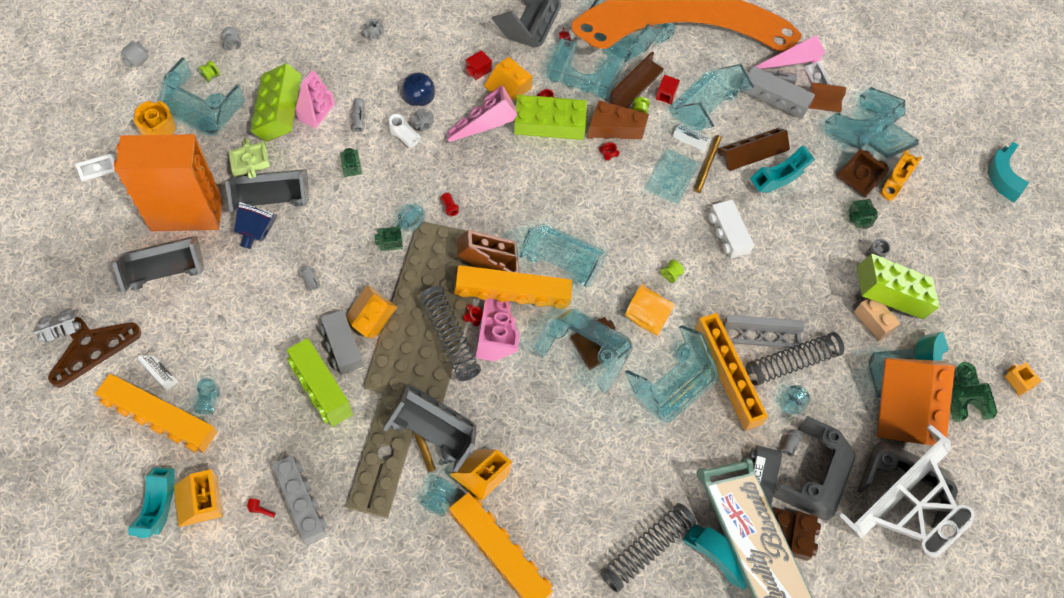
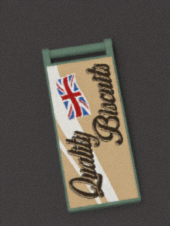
(754, 533)

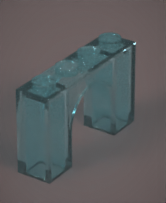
(599, 83)
(858, 133)

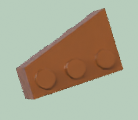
(617, 122)
(488, 251)

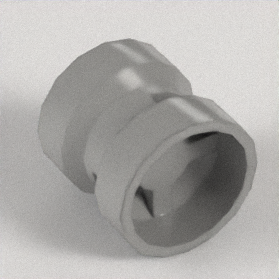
(231, 37)
(880, 248)

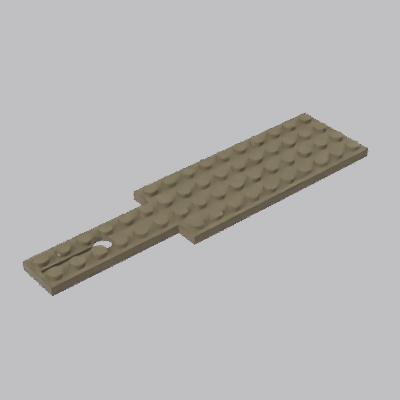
(410, 355)

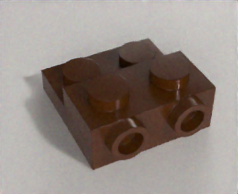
(863, 172)
(589, 349)
(799, 532)

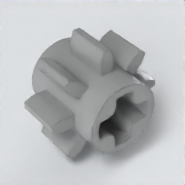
(373, 29)
(423, 119)

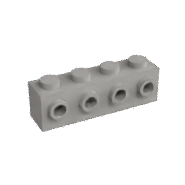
(779, 92)
(298, 498)

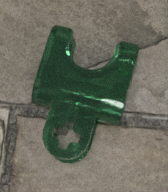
(969, 391)

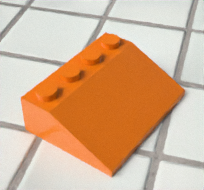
(913, 398)

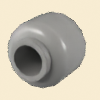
(134, 54)

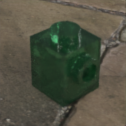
(863, 213)

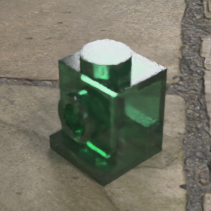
(350, 160)
(389, 238)

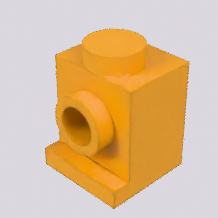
(1022, 378)

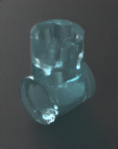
(206, 407)

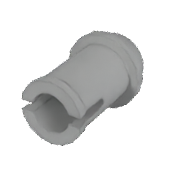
(309, 277)
(792, 441)

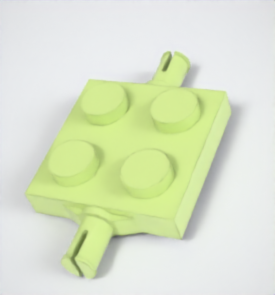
(249, 159)

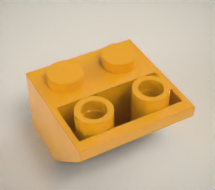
(483, 472)
(198, 498)

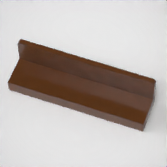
(636, 82)
(755, 148)

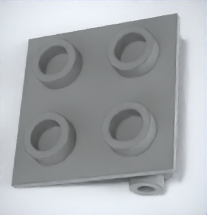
(64, 320)

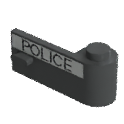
(766, 467)

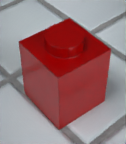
(478, 65)
(667, 89)

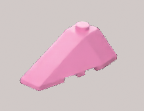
(800, 54)
(313, 101)
(491, 114)
(497, 331)

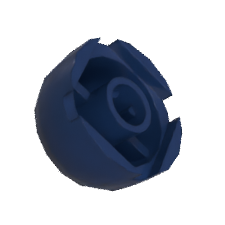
(418, 89)

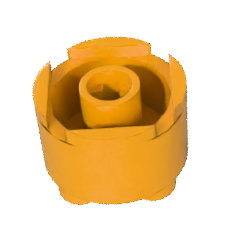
(154, 119)

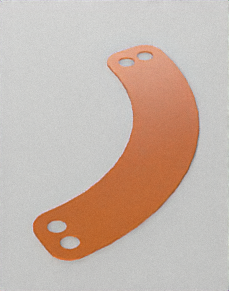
(623, 17)

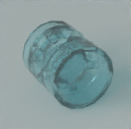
(439, 496)

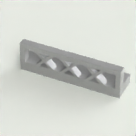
(766, 325)

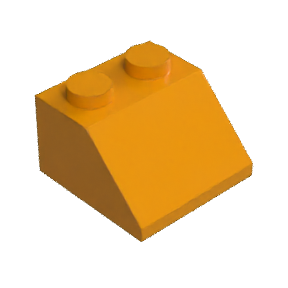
(511, 76)
(370, 312)

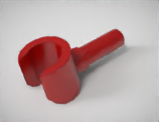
(253, 507)

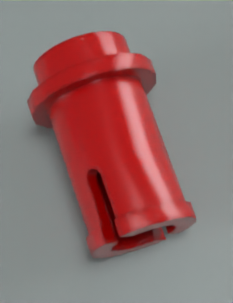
(450, 207)

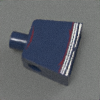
(252, 223)

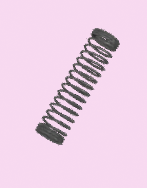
(828, 341)
(474, 365)
(617, 584)

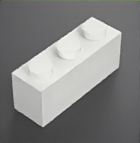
(730, 229)

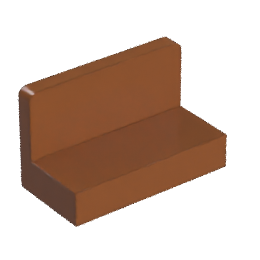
(827, 97)

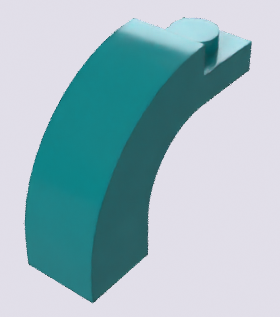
(1002, 175)
(772, 178)
(931, 347)
(156, 504)
(718, 550)

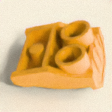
(649, 310)

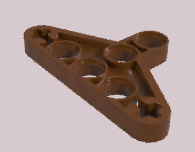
(82, 353)

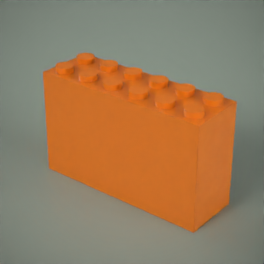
(169, 182)

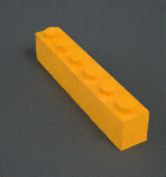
(513, 287)
(732, 373)
(156, 413)
(498, 549)

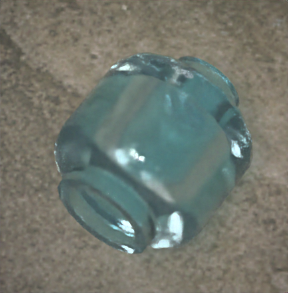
(411, 216)
(795, 399)

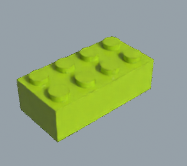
(276, 102)
(550, 117)
(897, 286)
(318, 383)

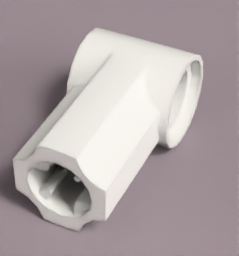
(403, 131)

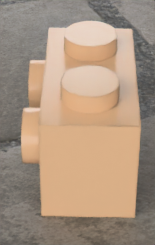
(877, 318)

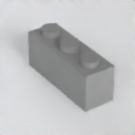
(341, 342)

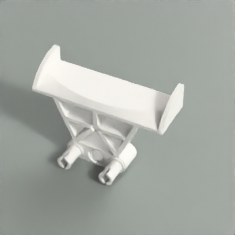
(935, 542)

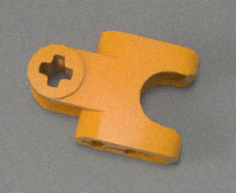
(900, 174)

